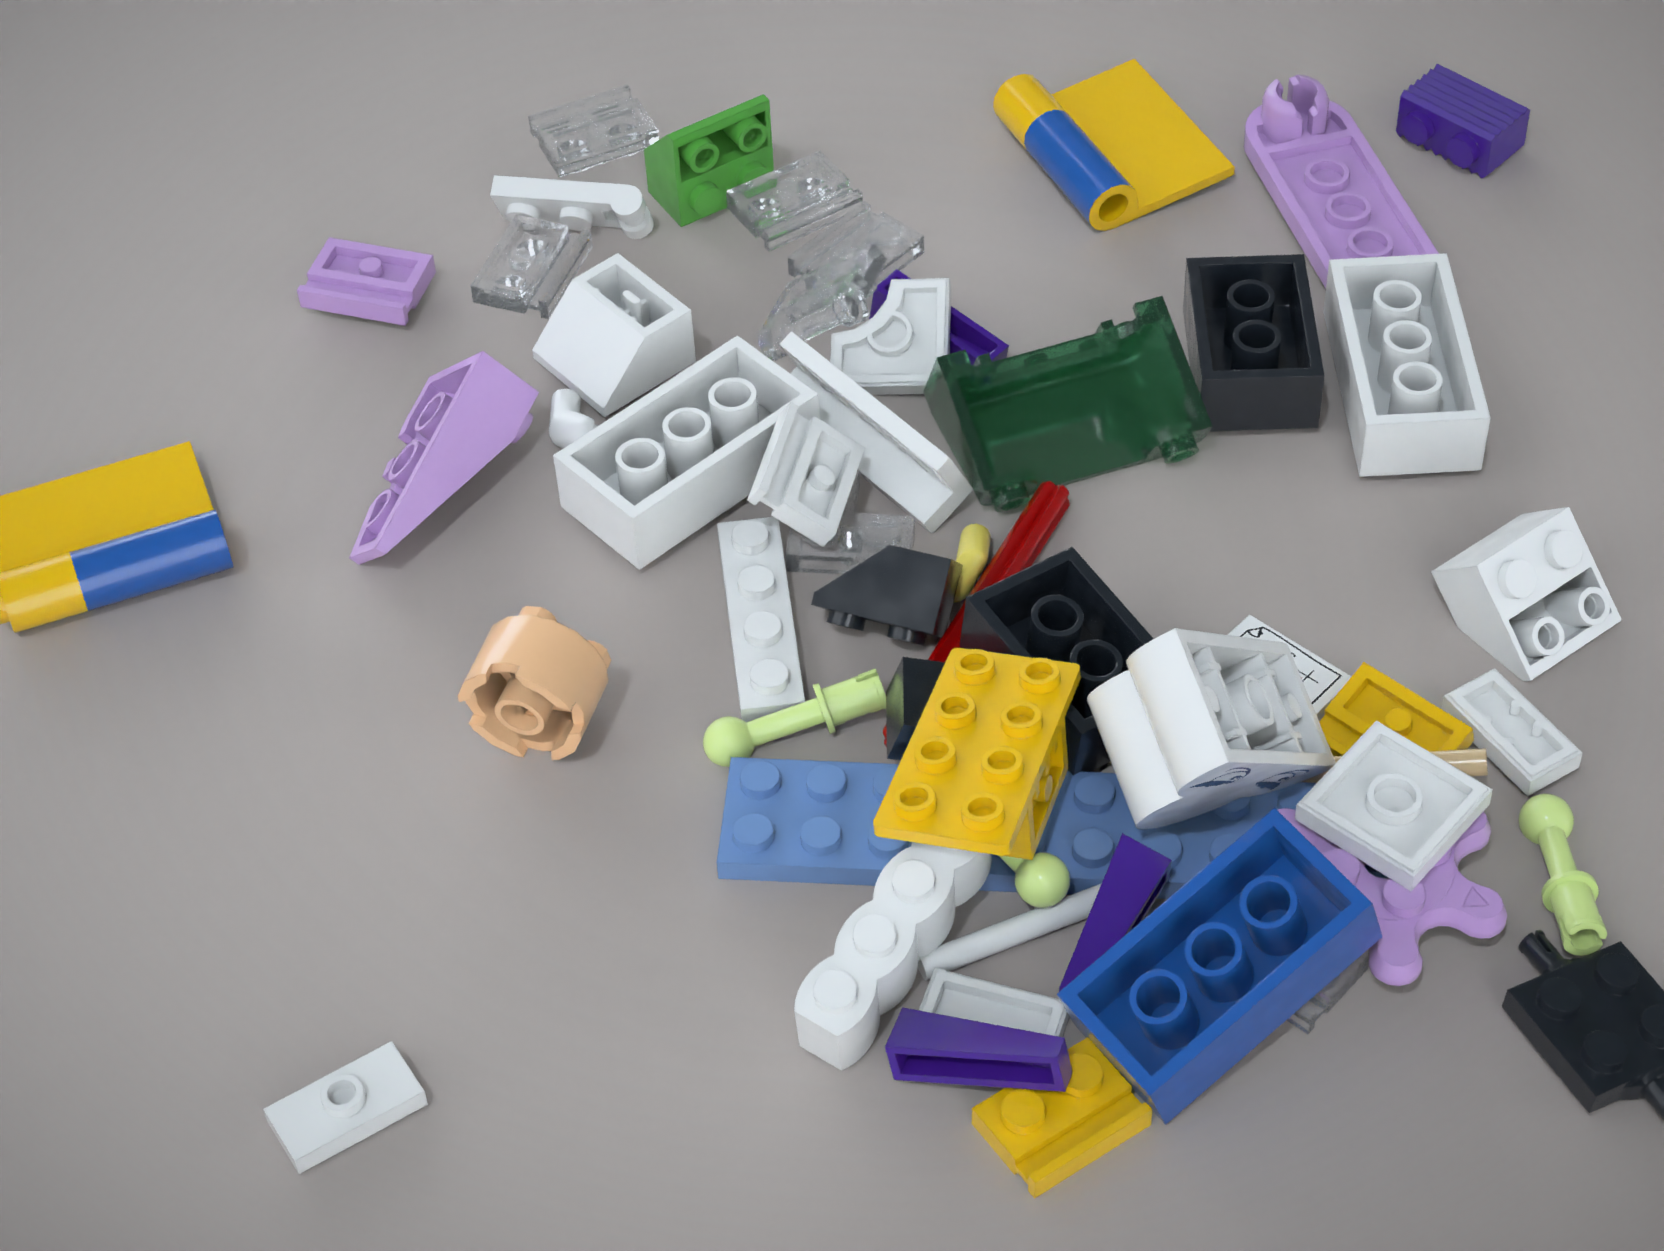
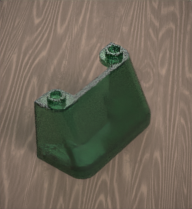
(1069, 408)

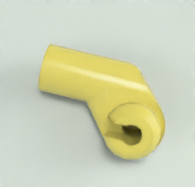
(973, 556)

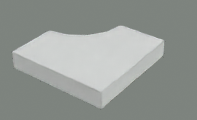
(901, 341)

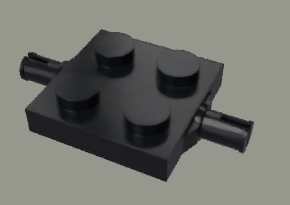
(1594, 1022)

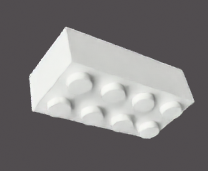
(1405, 365)
(679, 452)

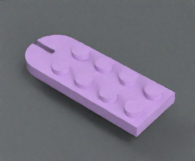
(1328, 179)

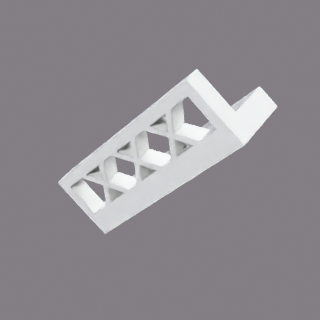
(895, 455)

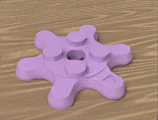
(1404, 915)

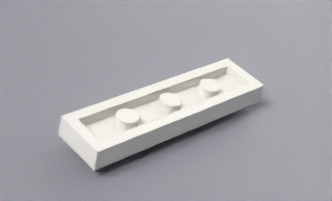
(760, 617)

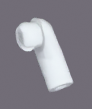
(566, 421)

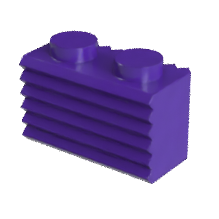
(1461, 120)

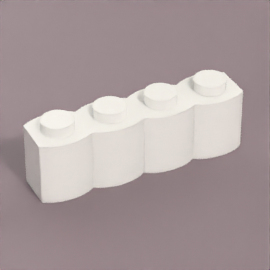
(881, 949)

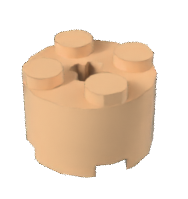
(535, 684)

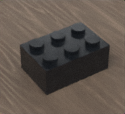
(1253, 341)
(1062, 615)

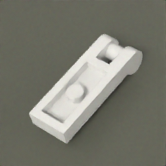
(574, 203)

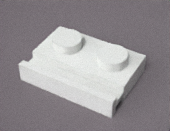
(807, 474)

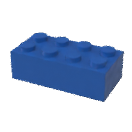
(1221, 964)

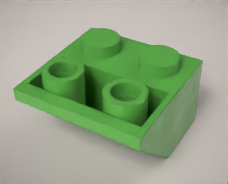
(704, 160)

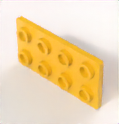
(984, 756)

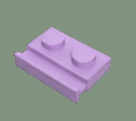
(366, 281)

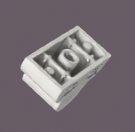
(1206, 724)

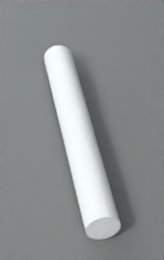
(1009, 933)

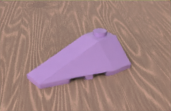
(450, 435)

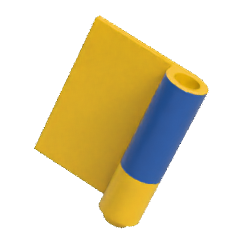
(1112, 142)
(106, 537)

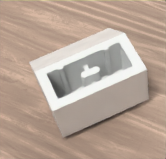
(616, 335)
(1528, 592)

